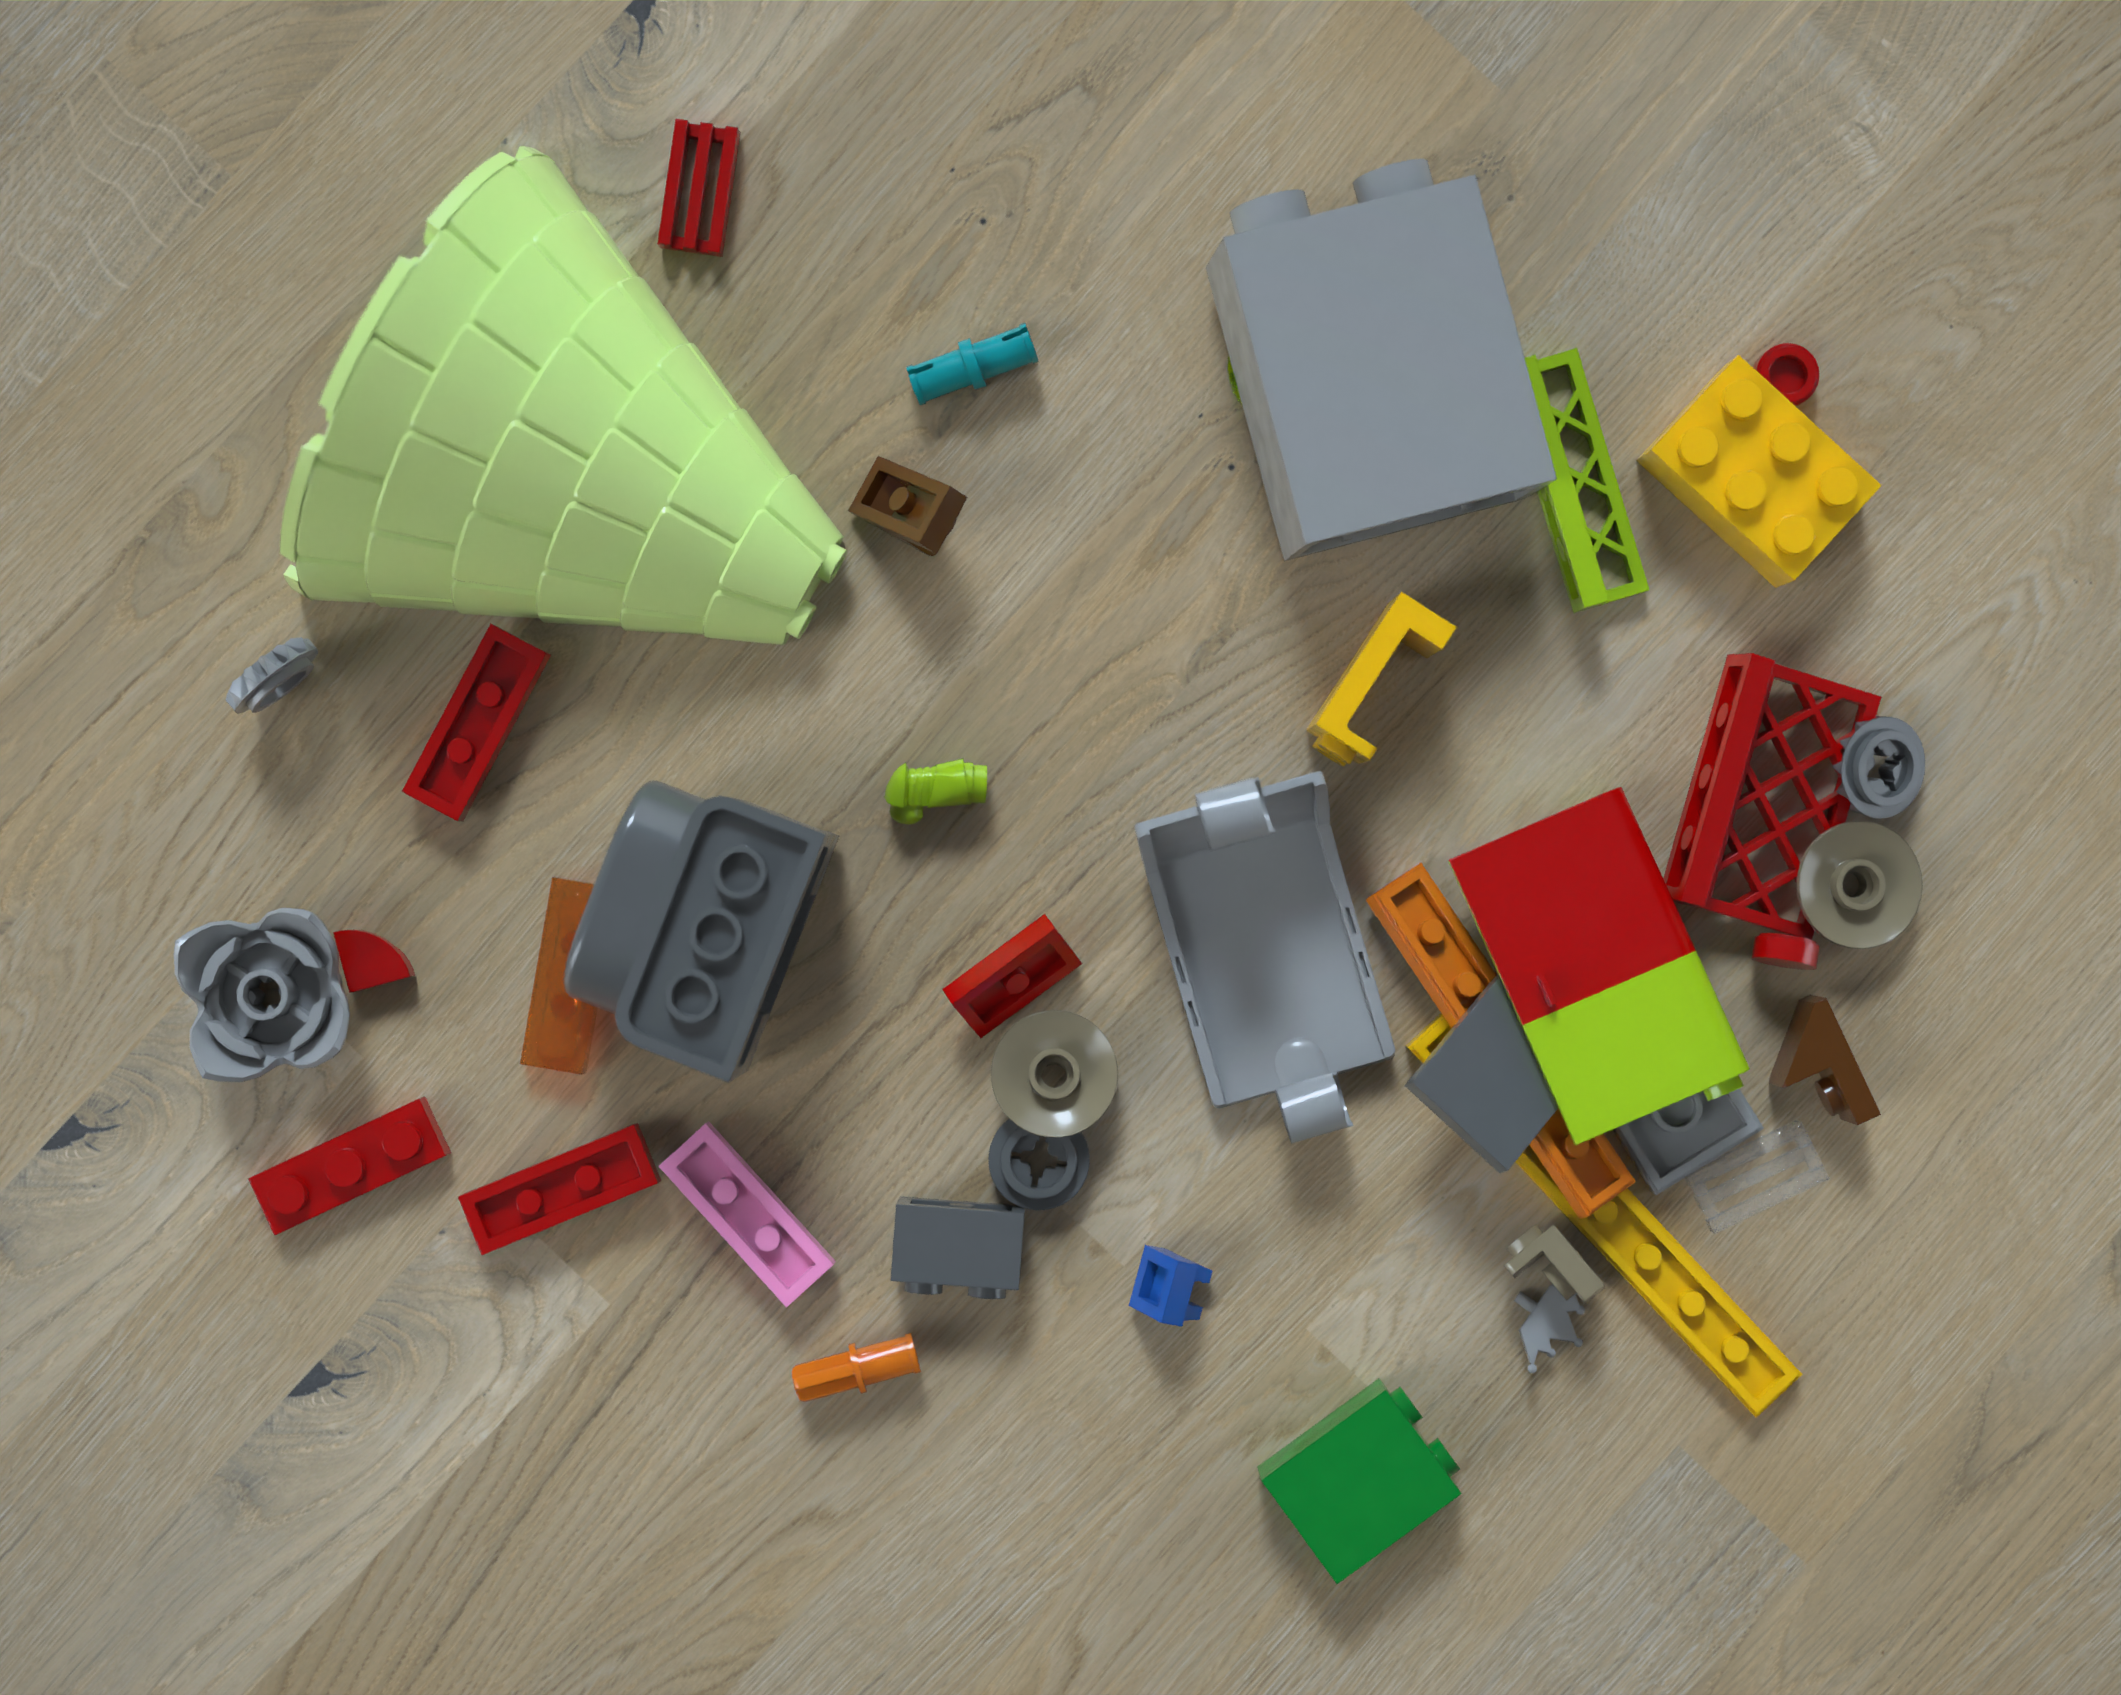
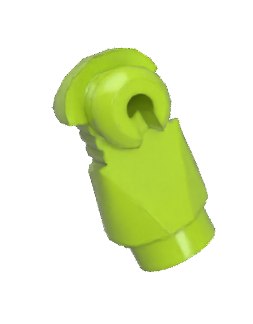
(934, 786)

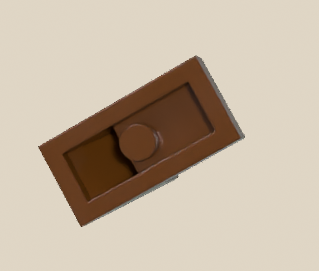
(908, 505)
(1819, 1046)

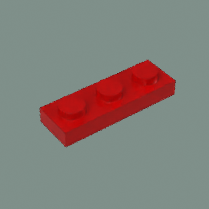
(476, 723)
(349, 1165)
(559, 1188)

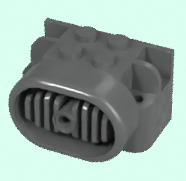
(696, 924)

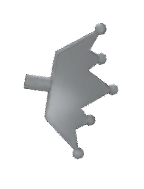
(1547, 1321)

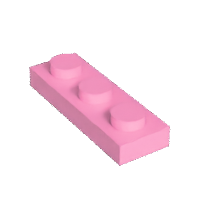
(747, 1214)

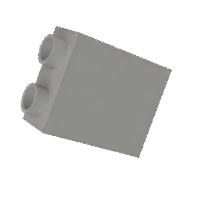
(1377, 359)

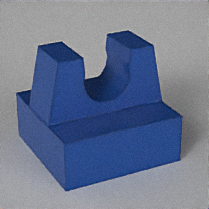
(1166, 1285)

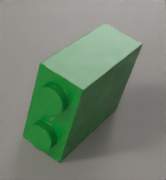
(1361, 1479)

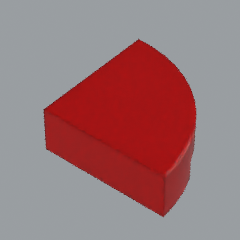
(370, 960)

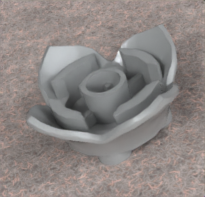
(222, 973)

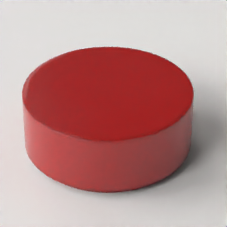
(1790, 371)
(1785, 951)

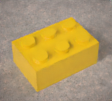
(1759, 472)

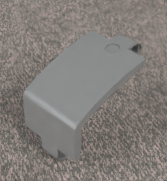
(1267, 947)

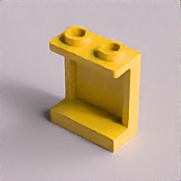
(1400, 621)

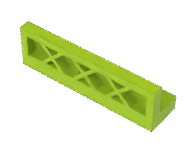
(1560, 498)

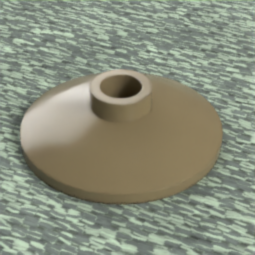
(1887, 884)
(1048, 1040)

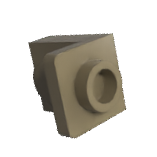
(1566, 1268)

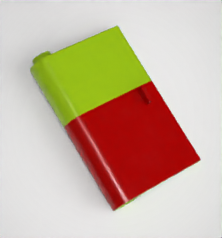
(1599, 966)

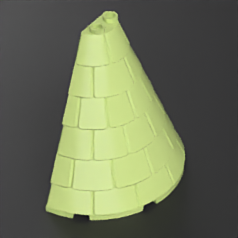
(545, 442)

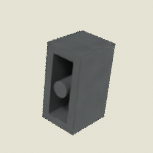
(957, 1246)

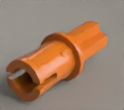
(855, 1368)

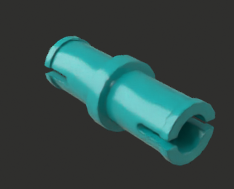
(972, 364)

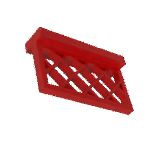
(1724, 769)

